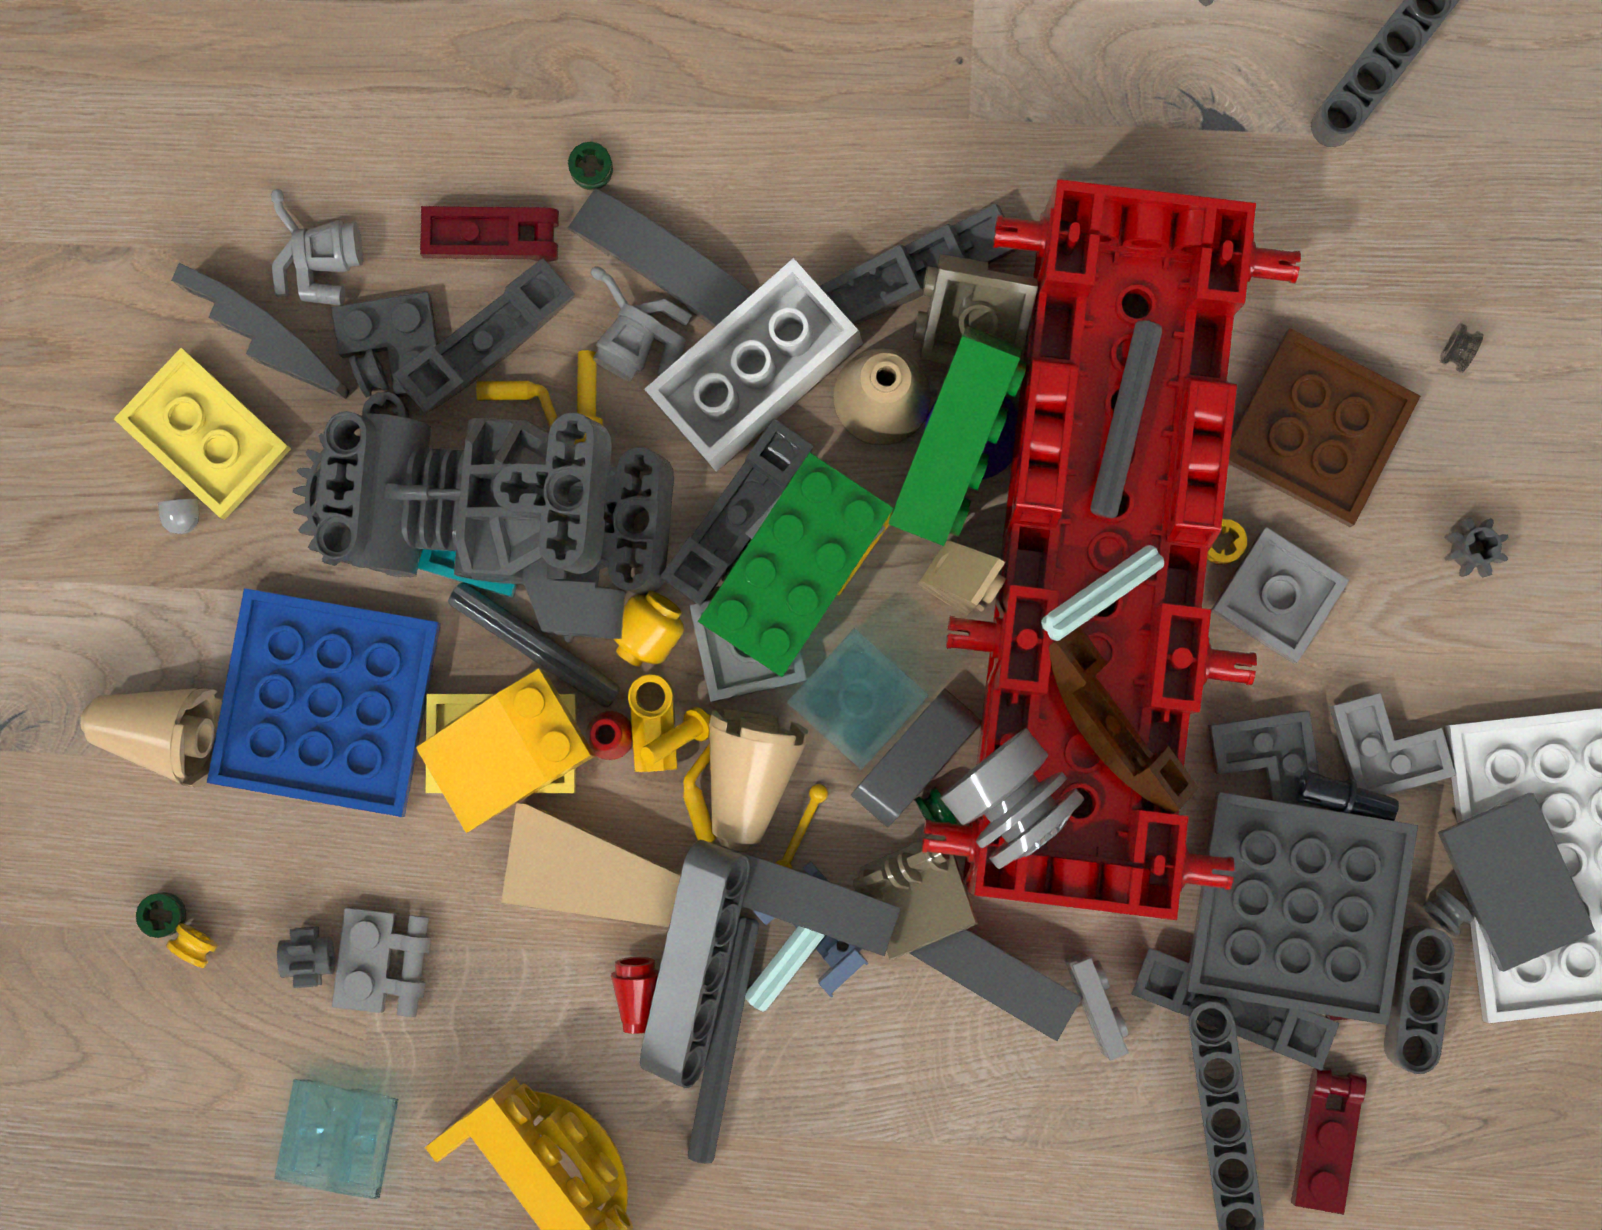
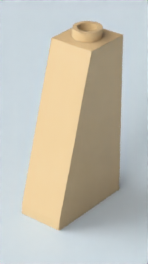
(580, 872)

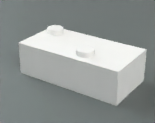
(755, 364)

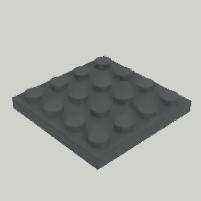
(1307, 911)

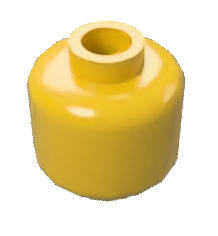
(649, 629)

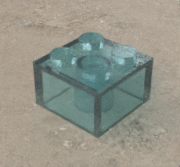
(857, 699)

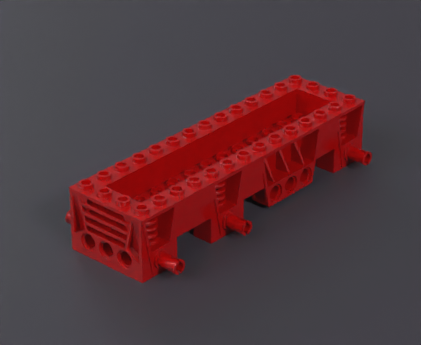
(1193, 270)

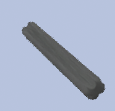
(1126, 419)
(534, 644)

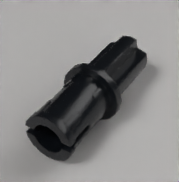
(1344, 797)

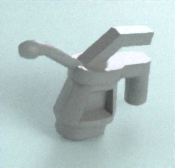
(323, 248)
(629, 339)

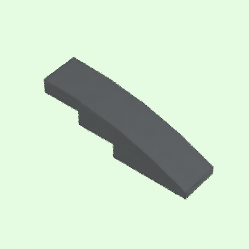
(900, 272)
(271, 341)
(1002, 981)

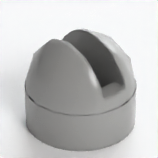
(179, 515)

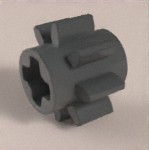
(1491, 542)
(305, 957)

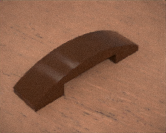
(1109, 733)

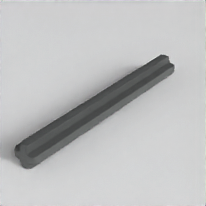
(723, 1045)

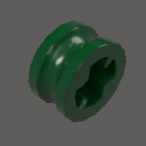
(603, 158)
(934, 808)
(151, 926)

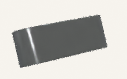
(916, 757)
(1430, 1021)

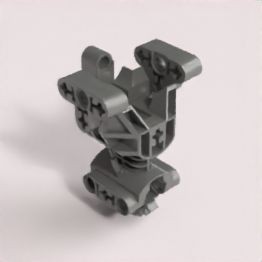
(497, 508)

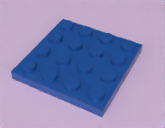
(324, 702)

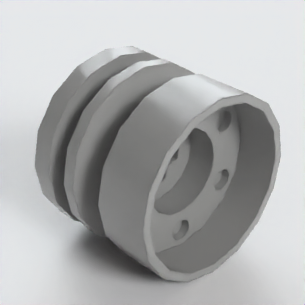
(1012, 799)

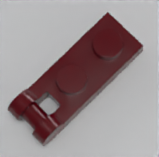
(487, 233)
(1328, 1141)

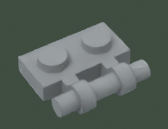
(366, 959)

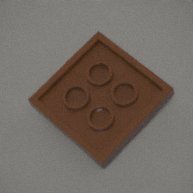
(1320, 427)

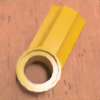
(650, 724)

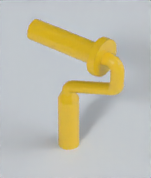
(527, 390)
(694, 727)

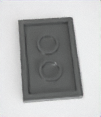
(1516, 882)

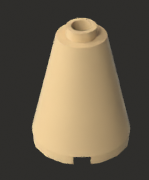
(876, 411)
(158, 730)
(749, 772)

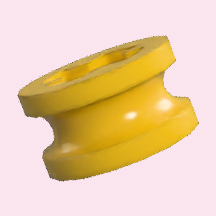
(1237, 546)
(191, 945)

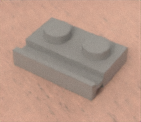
(1105, 1022)

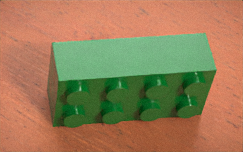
(955, 436)
(795, 564)

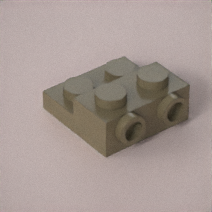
(971, 296)

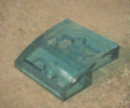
(336, 1139)

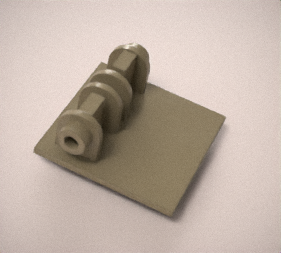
(926, 890)

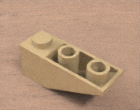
(963, 577)

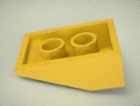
(505, 750)

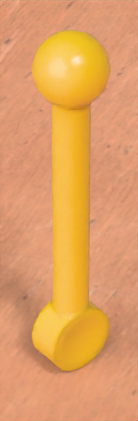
(818, 793)

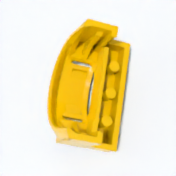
(530, 1163)

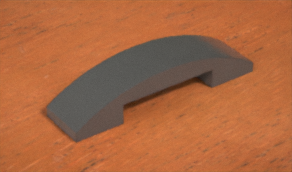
(658, 257)
(486, 338)
(721, 534)
(819, 905)
(1284, 1030)

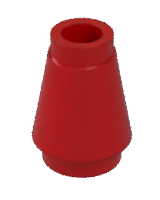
(623, 735)
(634, 991)

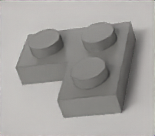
(1380, 761)

